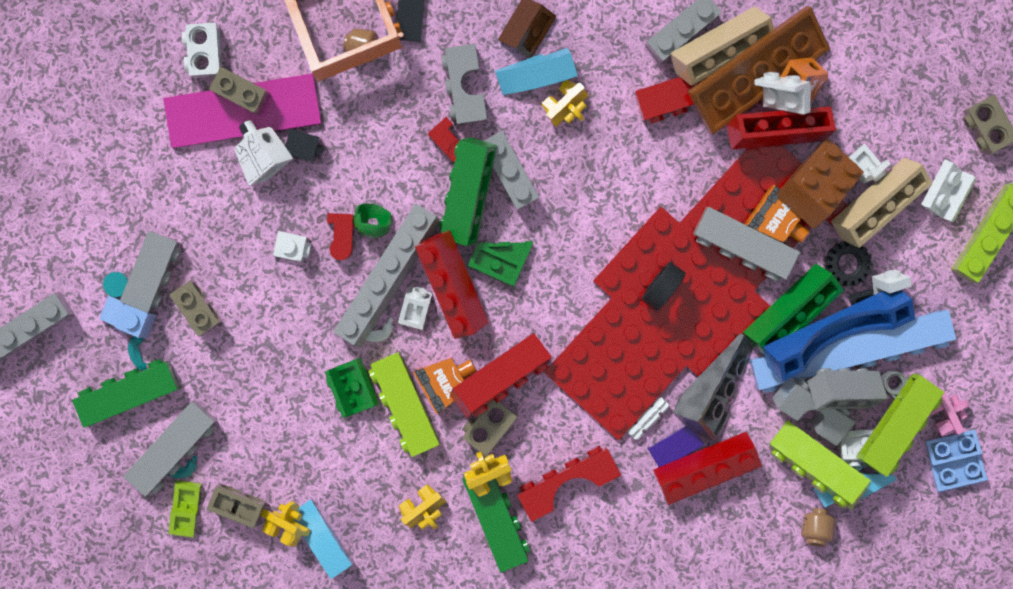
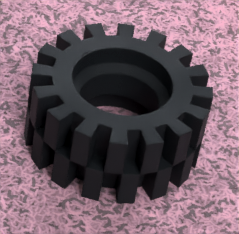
(862, 269)

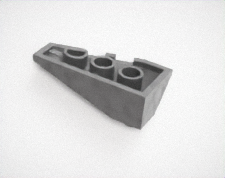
(706, 399)

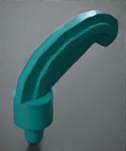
(134, 353)
(186, 471)

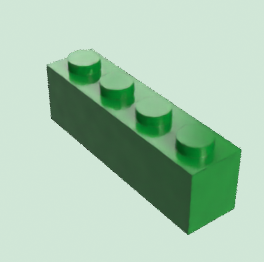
(468, 190)
(795, 307)
(126, 393)
(499, 526)

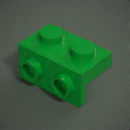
(351, 388)

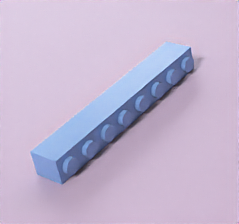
(867, 347)

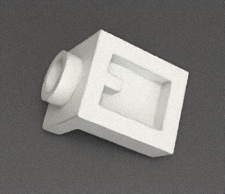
(292, 246)
(415, 307)

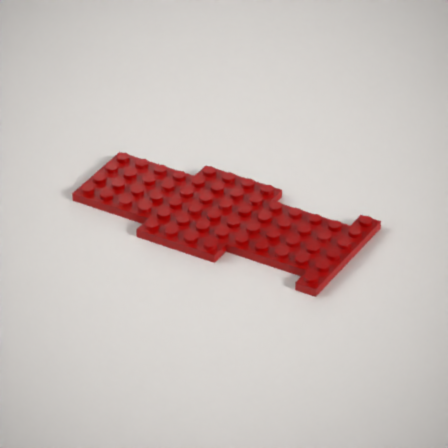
(636, 352)

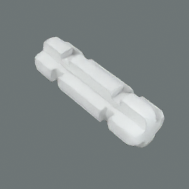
(648, 418)

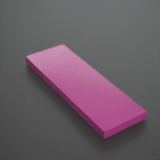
(212, 118)

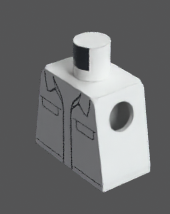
(260, 153)

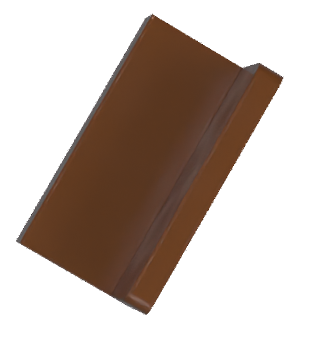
(527, 27)

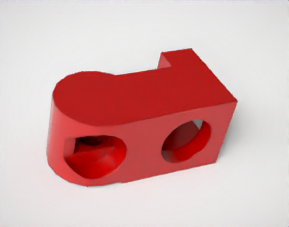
(444, 138)
(342, 244)

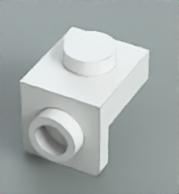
(868, 162)
(890, 282)

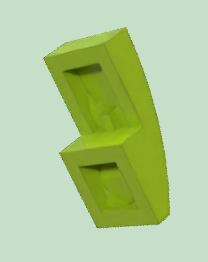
(185, 508)

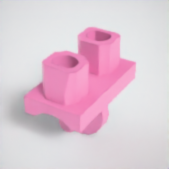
(951, 422)

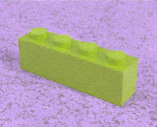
(987, 237)
(405, 404)
(900, 425)
(819, 465)

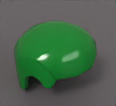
(364, 213)

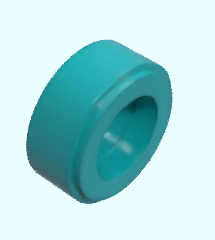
(115, 284)

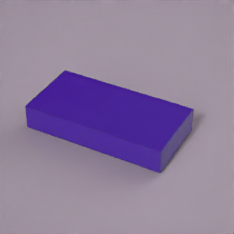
(675, 446)

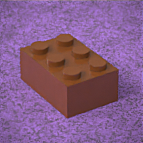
(820, 183)

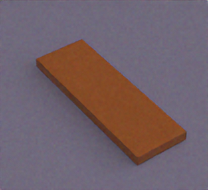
(732, 86)

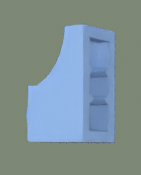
(127, 318)

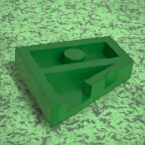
(500, 260)

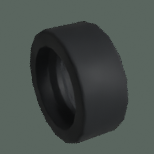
(663, 286)

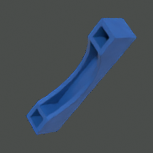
(879, 312)

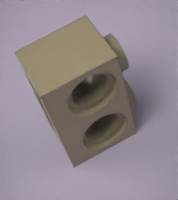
(239, 90)
(996, 120)
(195, 308)
(494, 429)
(236, 505)

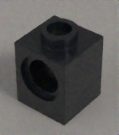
(304, 145)

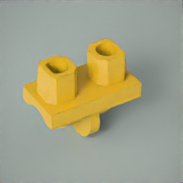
(569, 106)
(485, 470)
(426, 512)
(285, 520)

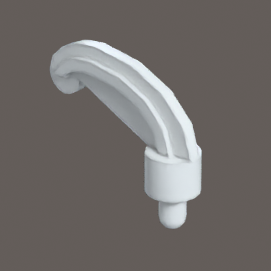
(381, 335)

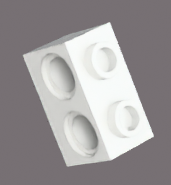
(209, 49)

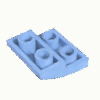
(956, 461)

